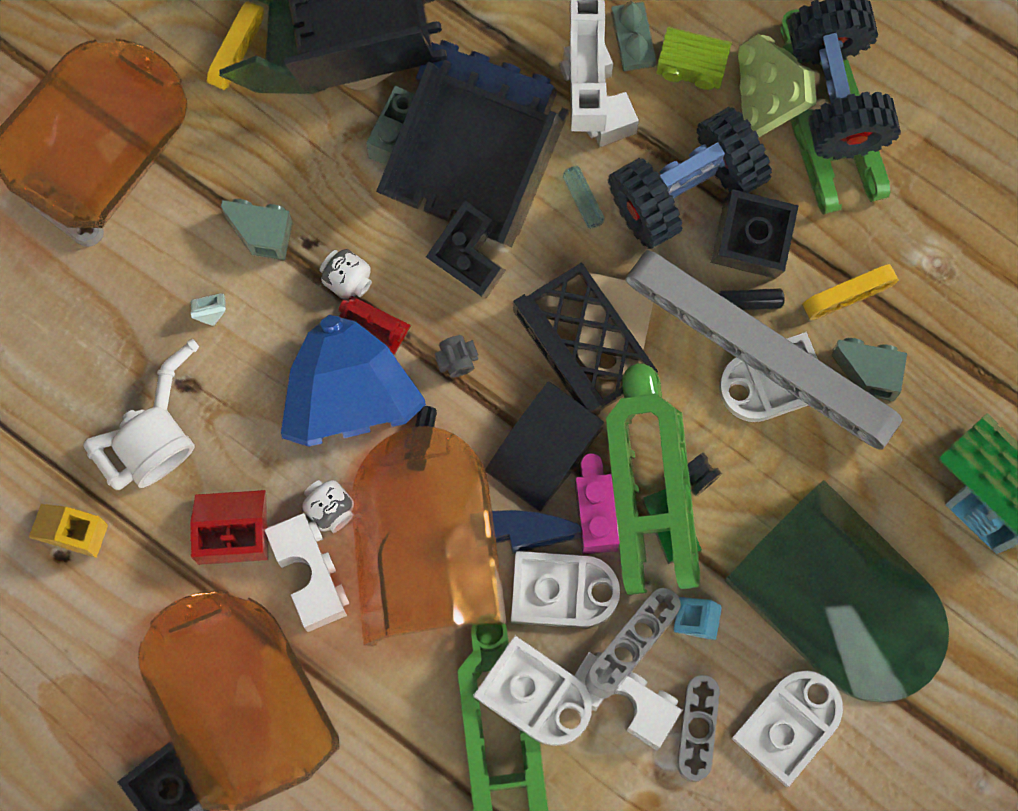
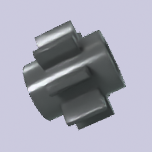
(456, 356)

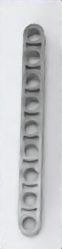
(764, 350)

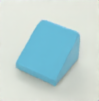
(698, 618)

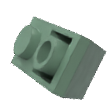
(389, 125)
(261, 229)
(872, 368)

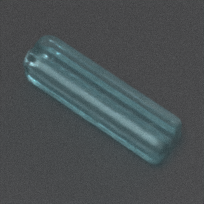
(583, 197)

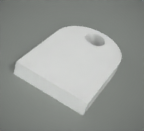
(764, 396)
(558, 590)
(533, 693)
(789, 727)

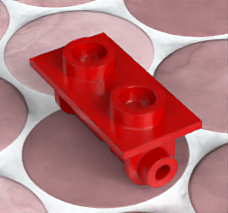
(379, 323)

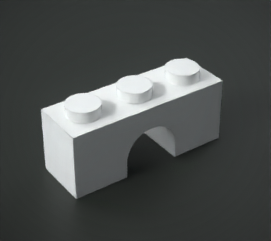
(621, 117)
(297, 543)
(652, 712)

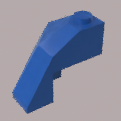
(345, 385)

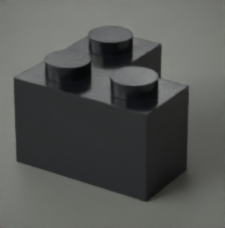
(459, 249)

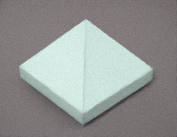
(208, 308)

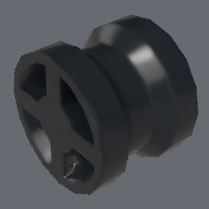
(701, 474)

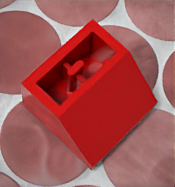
(229, 527)

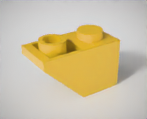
(69, 529)

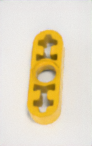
(236, 42)
(850, 292)

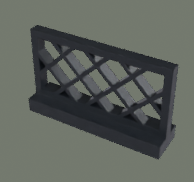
(555, 349)

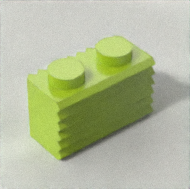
(693, 58)

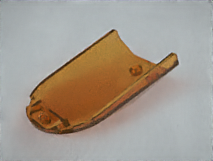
(91, 131)
(424, 536)
(233, 700)

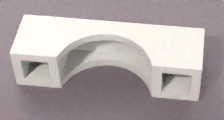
(587, 65)

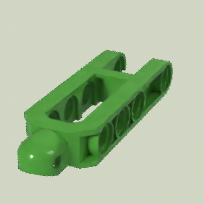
(819, 169)
(644, 395)
(488, 645)

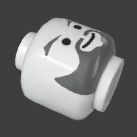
(345, 274)
(328, 505)

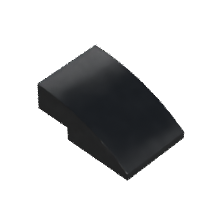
(544, 446)

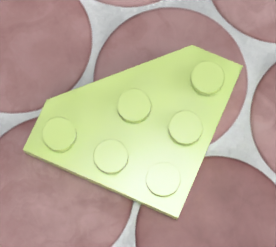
(772, 84)

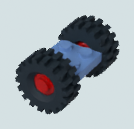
(851, 123)
(726, 150)

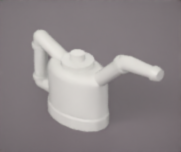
(148, 439)

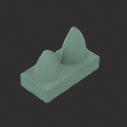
(633, 36)

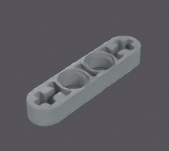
(633, 642)

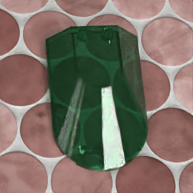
(846, 600)

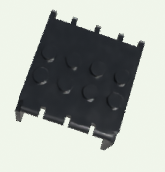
(359, 40)
(471, 149)

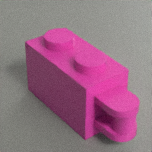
(596, 507)

